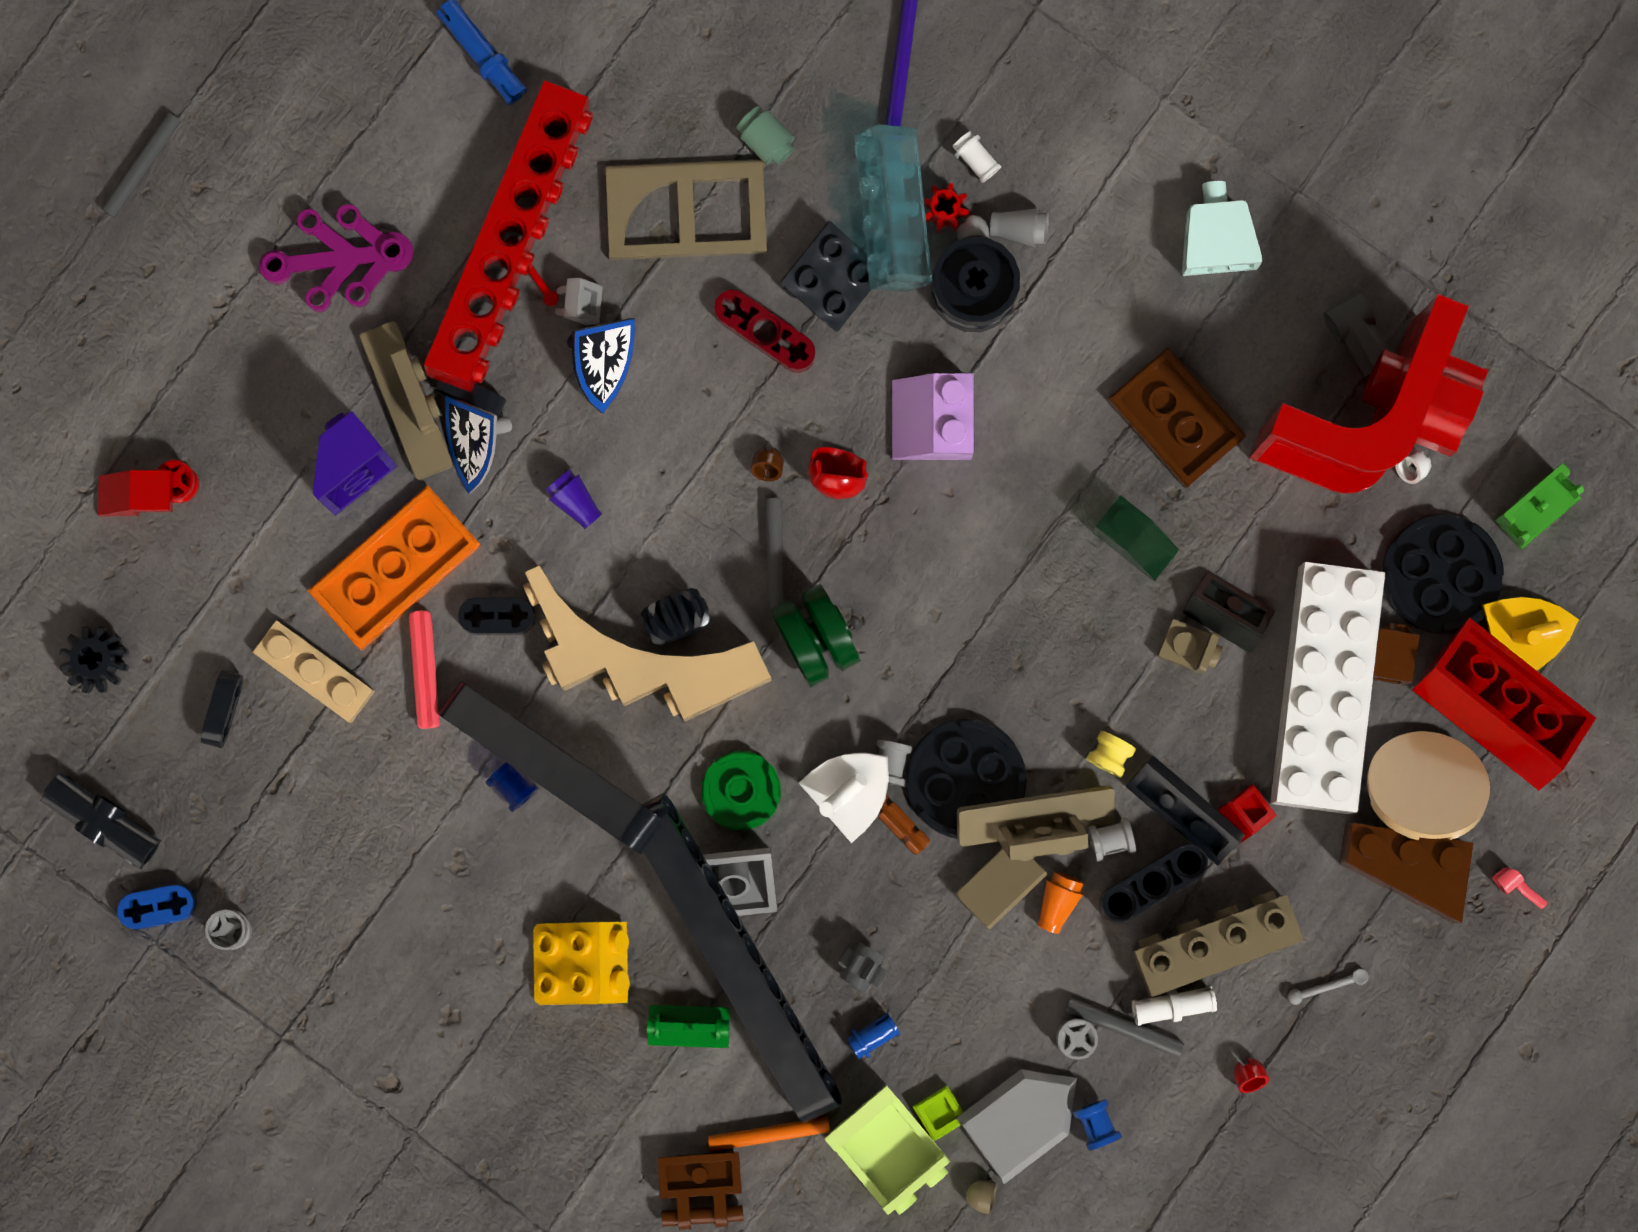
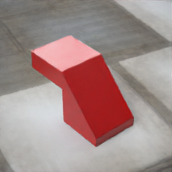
(135, 492)

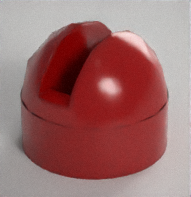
(1250, 1076)

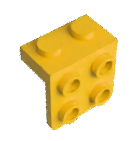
(581, 963)

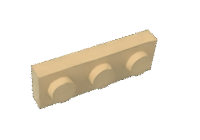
(313, 671)

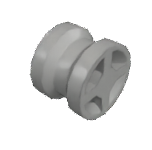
(1084, 1036)

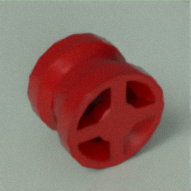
(191, 482)

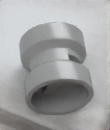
(221, 930)

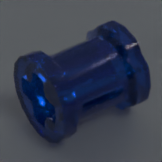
(512, 786)

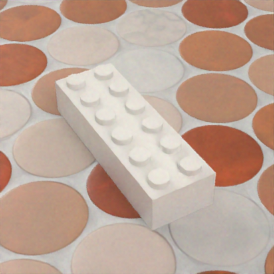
(1327, 688)

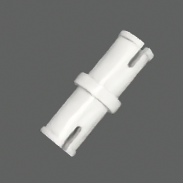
(1174, 1005)

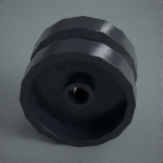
(979, 261)

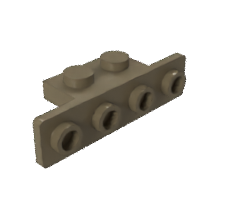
(406, 399)
(1038, 823)

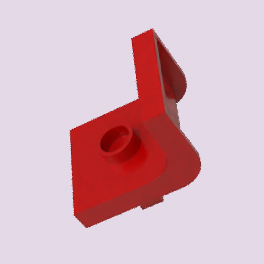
(1418, 399)

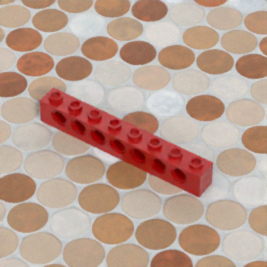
(551, 108)

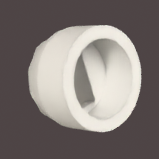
(1408, 473)

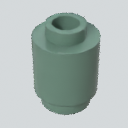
(766, 136)

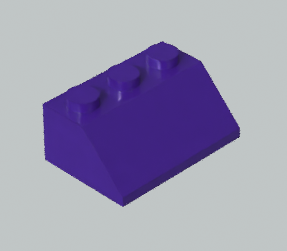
(348, 462)

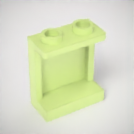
(888, 1151)

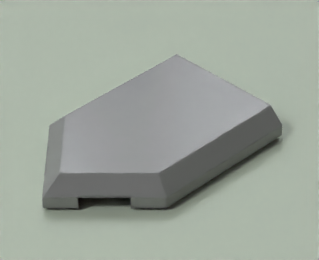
(1020, 1120)

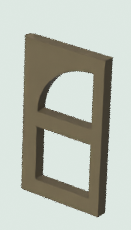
(632, 183)

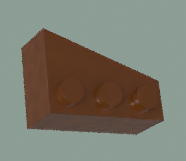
(1421, 870)

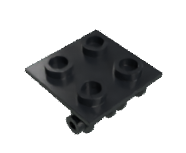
(830, 277)

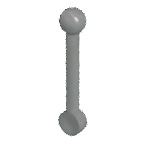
(1358, 977)

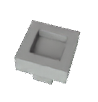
(581, 301)

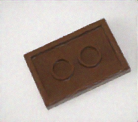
(1176, 418)

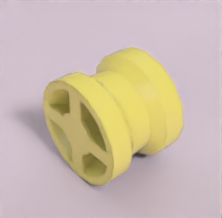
(1111, 754)

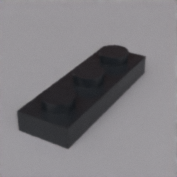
(1185, 810)

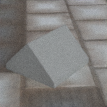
(746, 879)

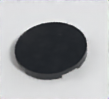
(1442, 573)
(962, 767)

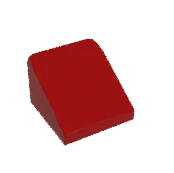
(1248, 811)

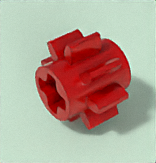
(948, 197)

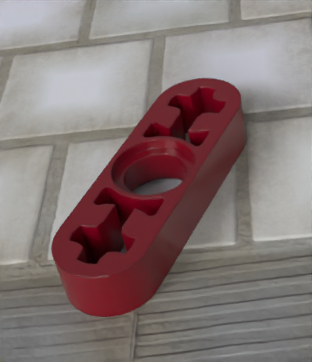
(735, 322)

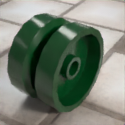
(819, 633)

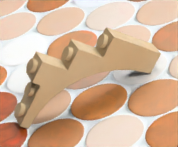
(583, 653)

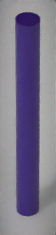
(901, 62)

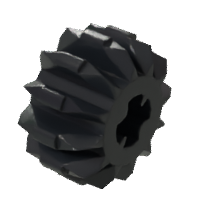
(675, 616)
(89, 675)

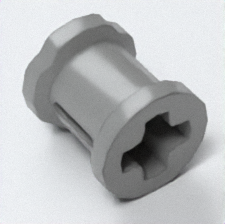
(896, 759)
(1111, 839)

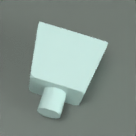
(1219, 235)

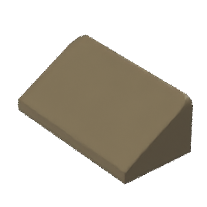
(999, 887)

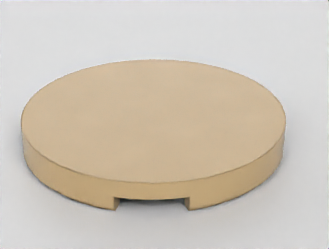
(1428, 786)

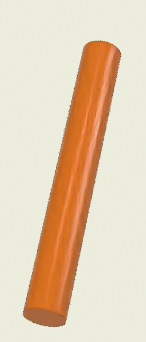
(768, 1134)

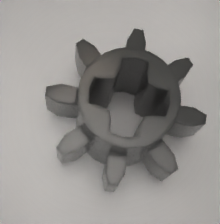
(862, 967)

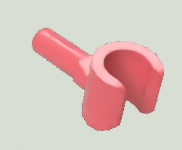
(1509, 879)

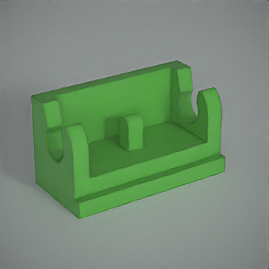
(1540, 506)

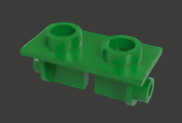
(688, 1026)

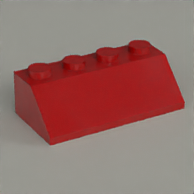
(1504, 704)

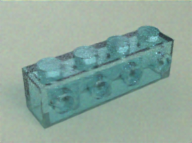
(893, 208)

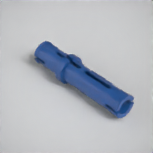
(491, 64)

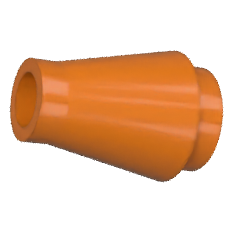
(1059, 900)

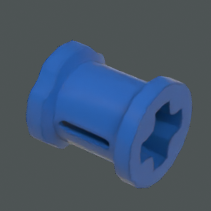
(1097, 1124)

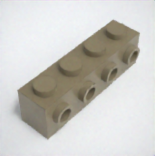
(1216, 945)

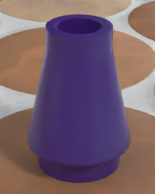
(573, 498)

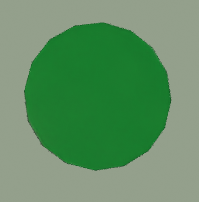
(741, 790)

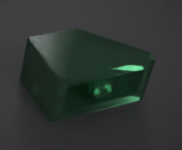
(1136, 538)

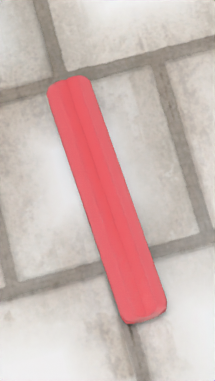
(424, 669)

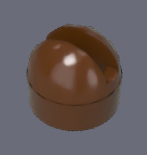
(774, 466)

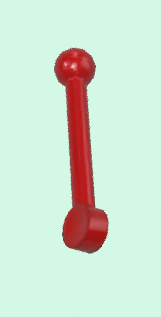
(550, 297)

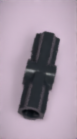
(100, 820)

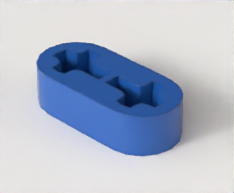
(159, 916)

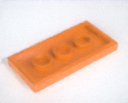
(394, 568)

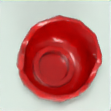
(837, 473)

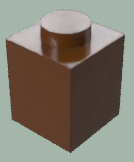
(1395, 654)

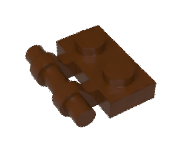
(700, 1176)

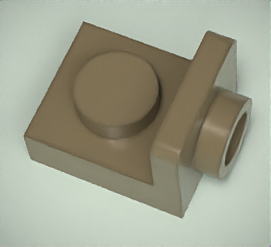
(1190, 647)

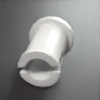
(976, 156)

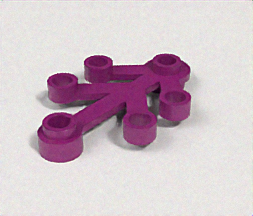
(343, 258)

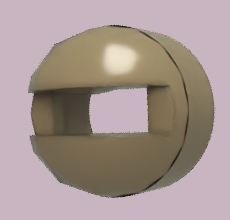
(982, 1196)

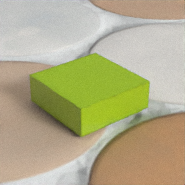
(939, 1113)

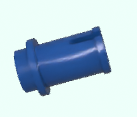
(872, 1036)

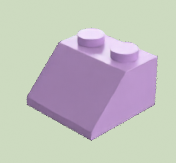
(933, 417)

